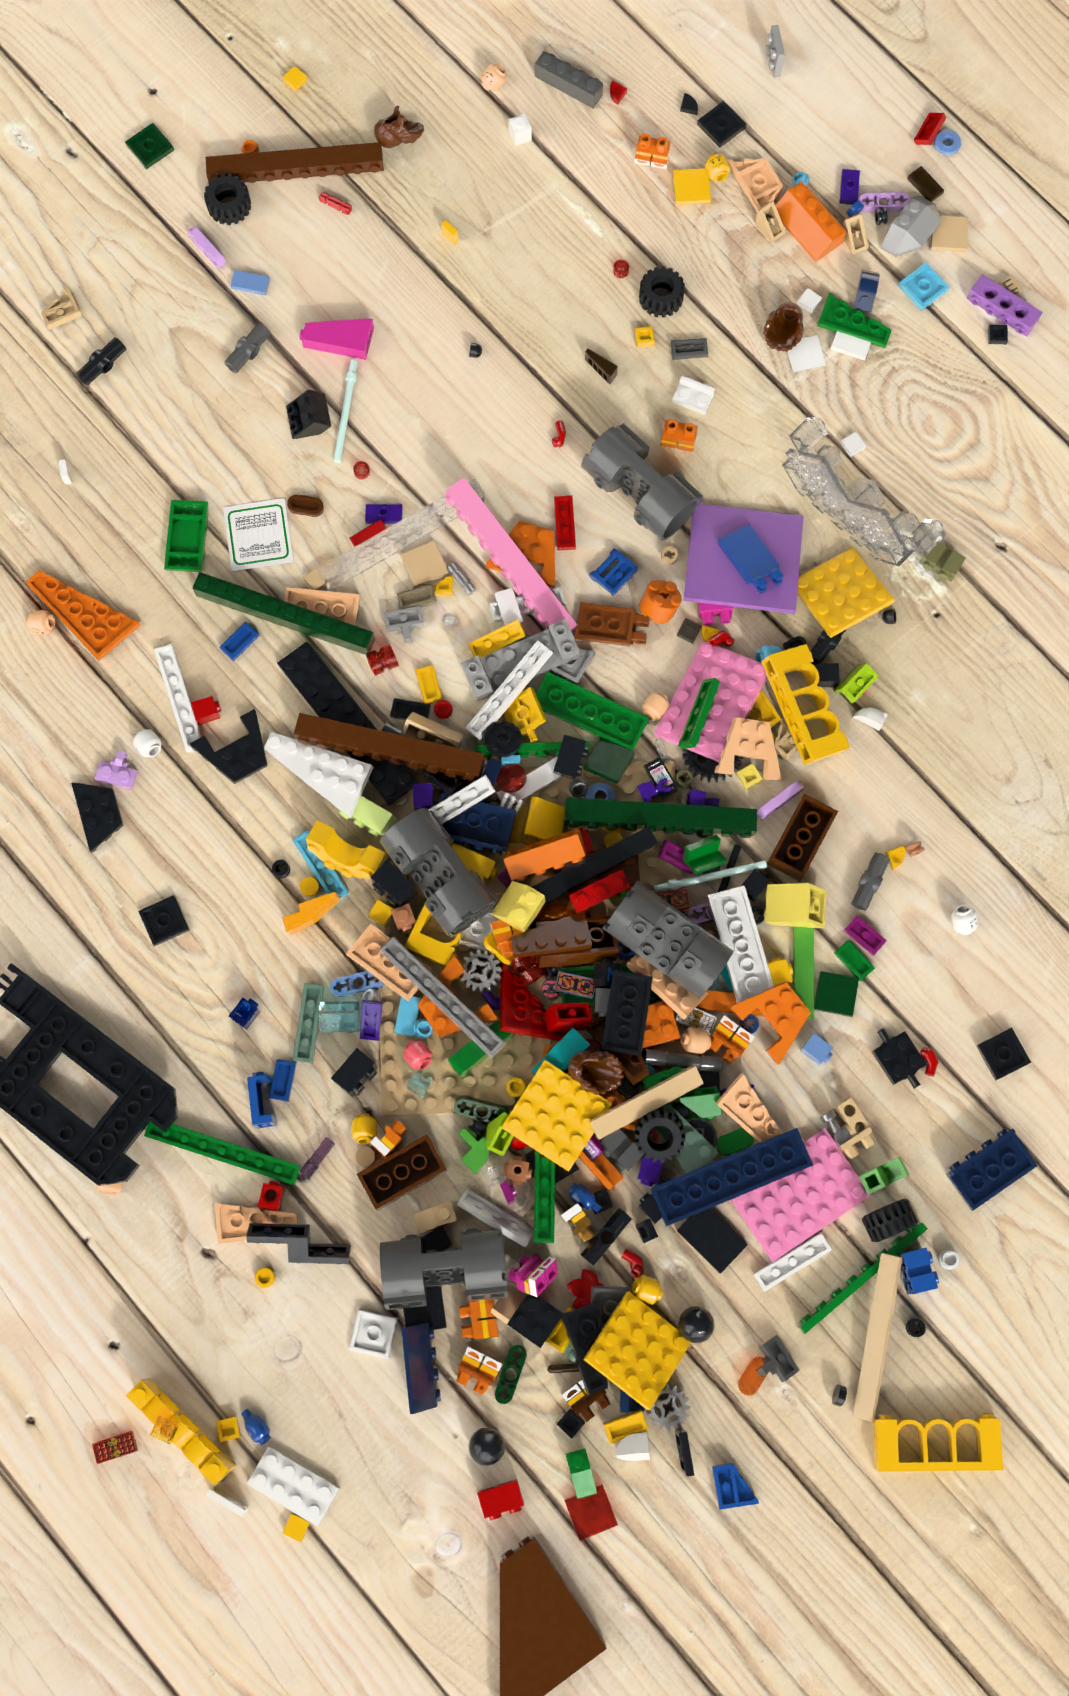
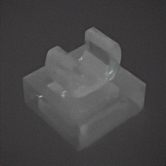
(493, 1174)

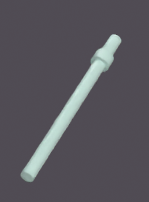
(351, 378)
(674, 884)

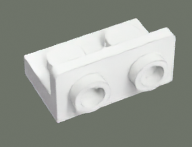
(693, 395)

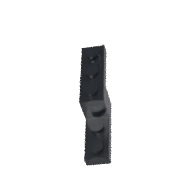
(299, 1243)

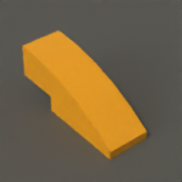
(310, 912)

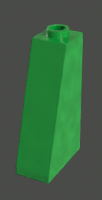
(472, 1055)

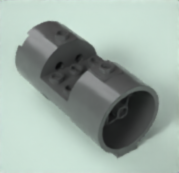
(661, 502)
(423, 849)
(668, 940)
(409, 1271)

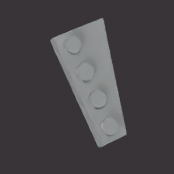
(575, 669)

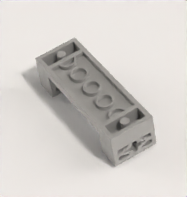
(490, 671)

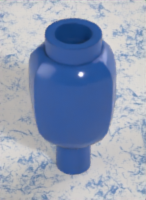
(584, 1197)
(256, 1427)

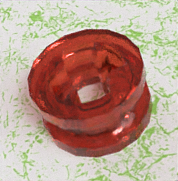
(621, 274)
(365, 473)

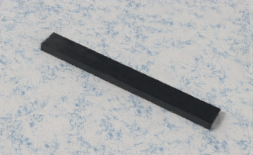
(596, 864)

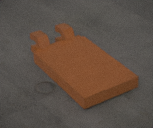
(610, 625)

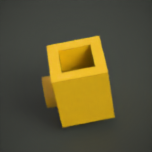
(780, 971)

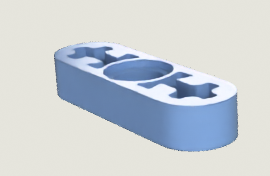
(346, 990)

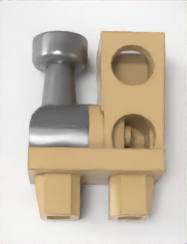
(854, 1130)

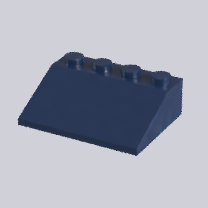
(420, 1367)

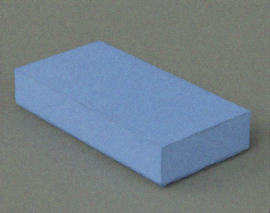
(250, 282)

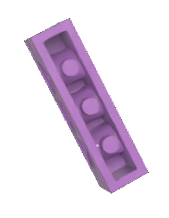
(1003, 297)

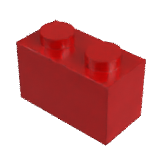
(568, 1016)
(501, 1499)

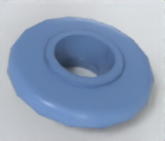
(947, 135)
(600, 787)

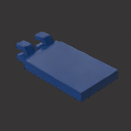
(751, 557)

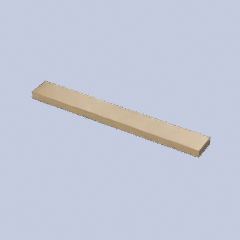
(877, 1337)

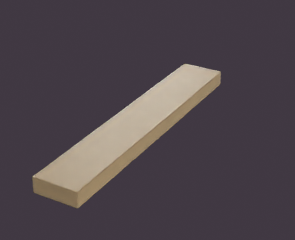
(646, 1102)

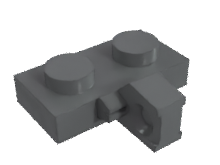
(777, 1360)

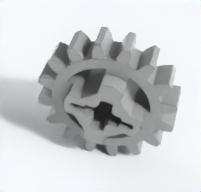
(487, 967)
(676, 1411)

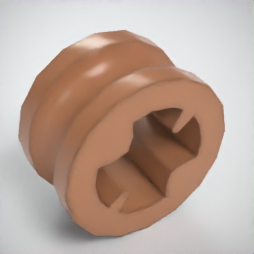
(915, 848)

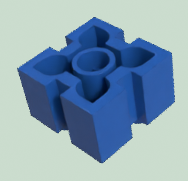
(917, 1271)

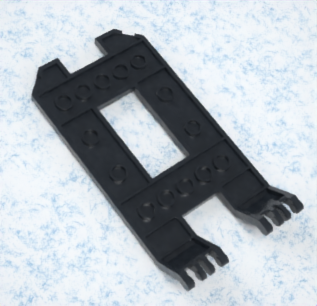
(59, 1030)

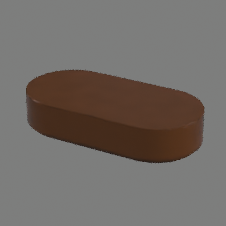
(305, 505)

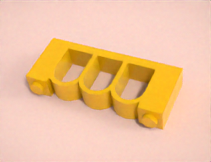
(800, 660)
(434, 950)
(189, 1437)
(987, 1440)

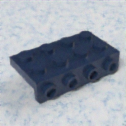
(482, 826)
(990, 1168)

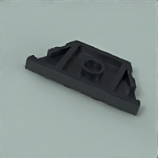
(97, 812)

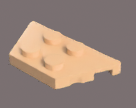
(757, 180)

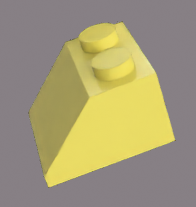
(519, 906)

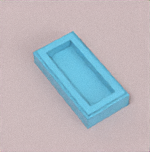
(407, 1016)

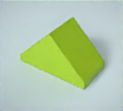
(497, 1138)

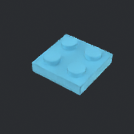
(923, 286)

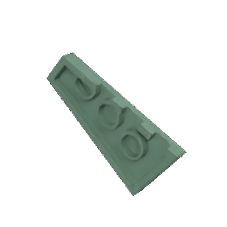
(696, 1150)

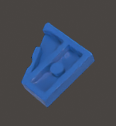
(731, 1487)

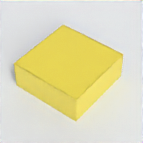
(749, 776)

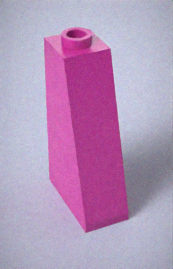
(339, 337)

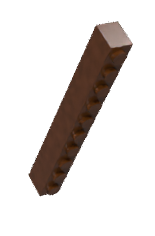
(298, 163)
(389, 746)

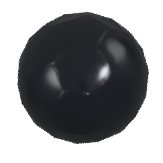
(696, 1324)
(486, 1446)

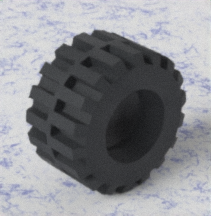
(225, 187)
(664, 279)
(667, 1149)
(889, 1220)

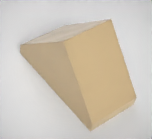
(770, 222)
(855, 234)

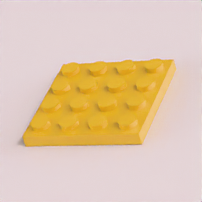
(842, 592)
(555, 1115)
(637, 1350)

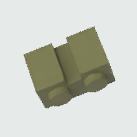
(943, 561)

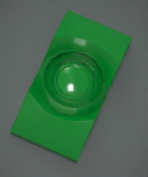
(186, 536)

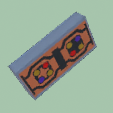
(574, 985)

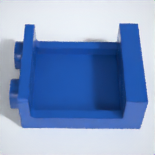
(258, 1118)

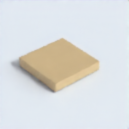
(951, 234)
(424, 564)

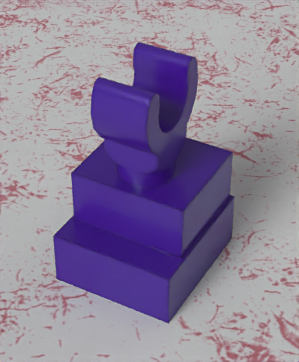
(650, 792)
(697, 797)

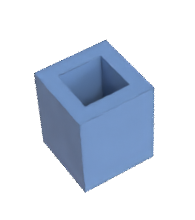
(817, 1049)

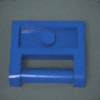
(617, 576)

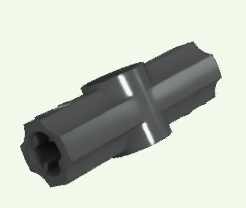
(247, 348)
(870, 881)

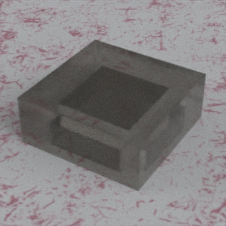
(689, 630)

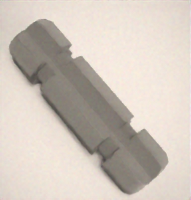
(461, 578)

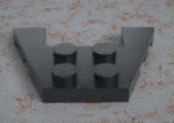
(240, 757)

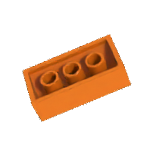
(810, 222)
(545, 854)

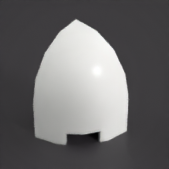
(871, 717)
(634, 1447)

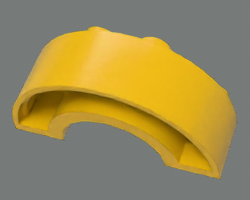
(342, 856)

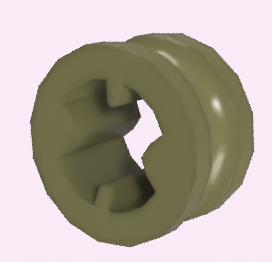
(680, 774)

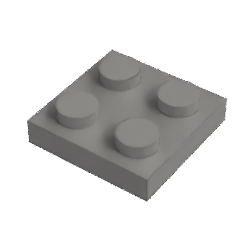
(775, 51)

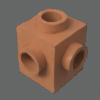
(517, 1179)

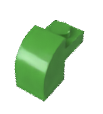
(478, 1154)
(884, 1175)

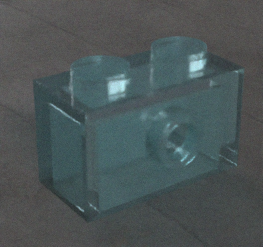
(339, 1017)

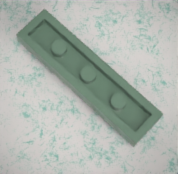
(308, 1023)

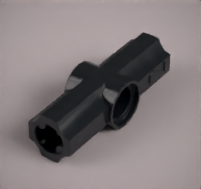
(101, 361)
(824, 646)
(615, 1226)

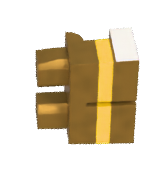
(580, 1222)

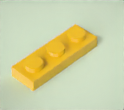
(497, 639)

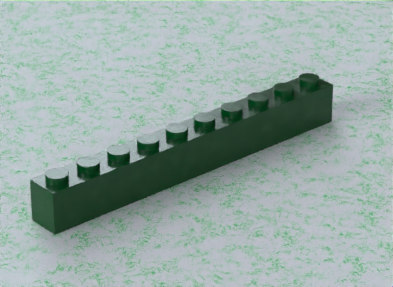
(283, 613)
(660, 816)

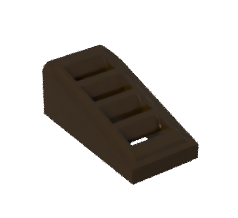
(602, 366)

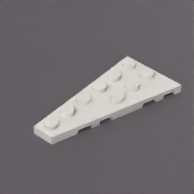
(328, 773)

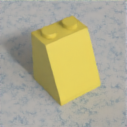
(795, 905)

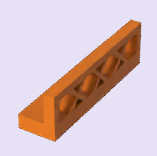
(603, 1170)

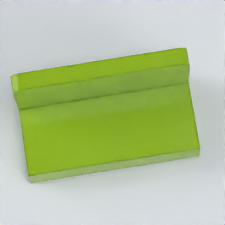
(857, 682)

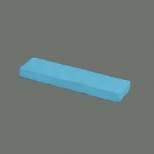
(328, 878)

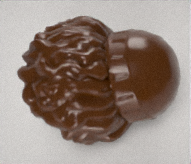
(397, 130)
(784, 327)
(596, 1071)

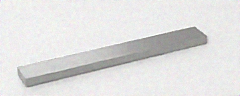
(442, 997)

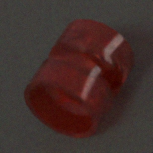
(382, 659)
(528, 969)

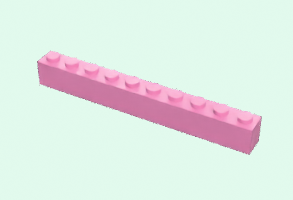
(506, 555)

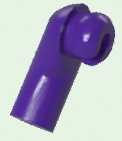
(491, 1000)

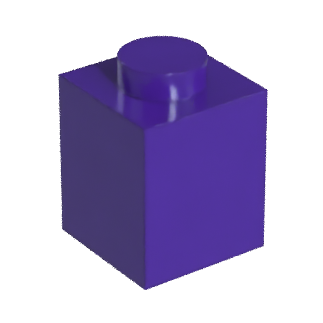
(422, 795)
(649, 1171)

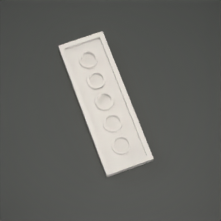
(738, 931)

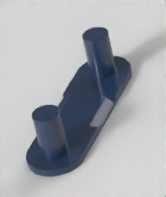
(491, 771)

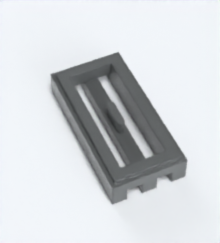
(689, 352)

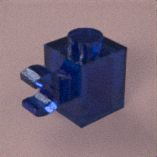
(245, 1012)

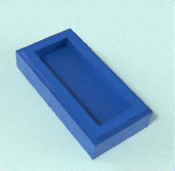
(239, 641)
(282, 1080)

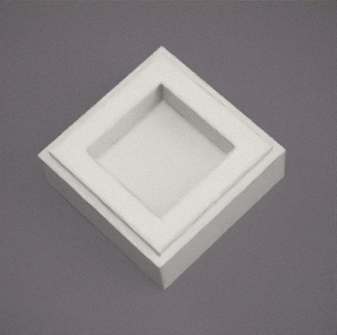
(809, 300)
(853, 444)
(65, 471)

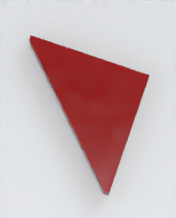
(521, 1010)

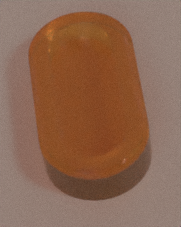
(750, 1379)

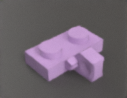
(117, 772)

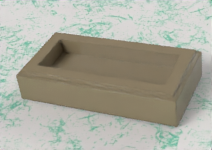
(419, 596)

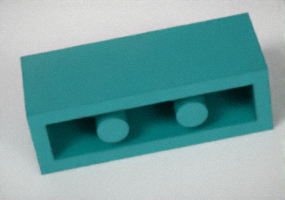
(564, 1050)

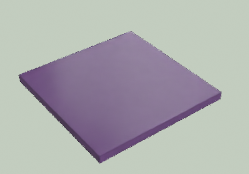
(714, 578)

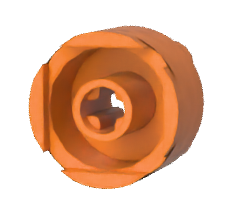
(660, 601)

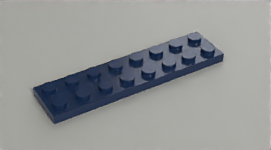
(731, 1177)

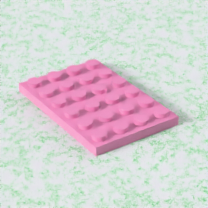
(737, 692)
(803, 1202)

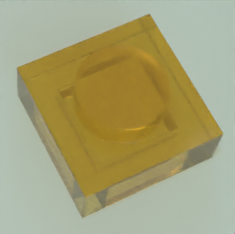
(164, 1429)

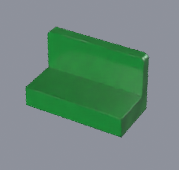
(704, 854)

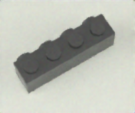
(568, 79)

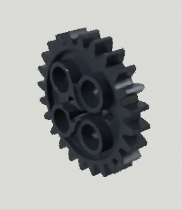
(708, 768)

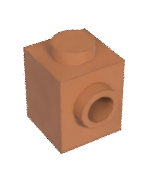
(404, 918)

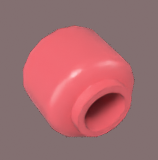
(417, 1055)

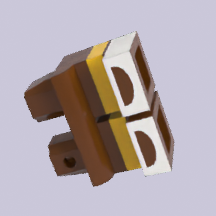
(581, 1404)

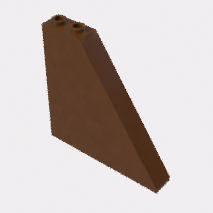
(541, 1625)

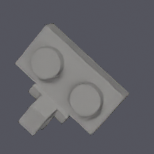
(404, 621)

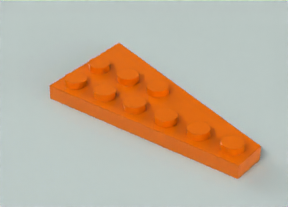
(88, 619)

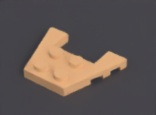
(750, 740)

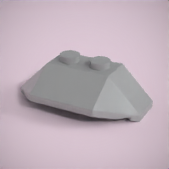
(912, 227)

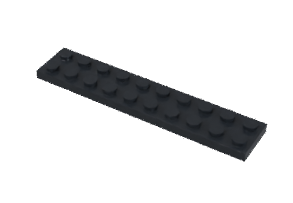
(333, 702)

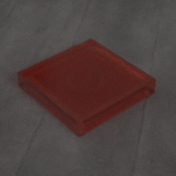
(591, 1513)

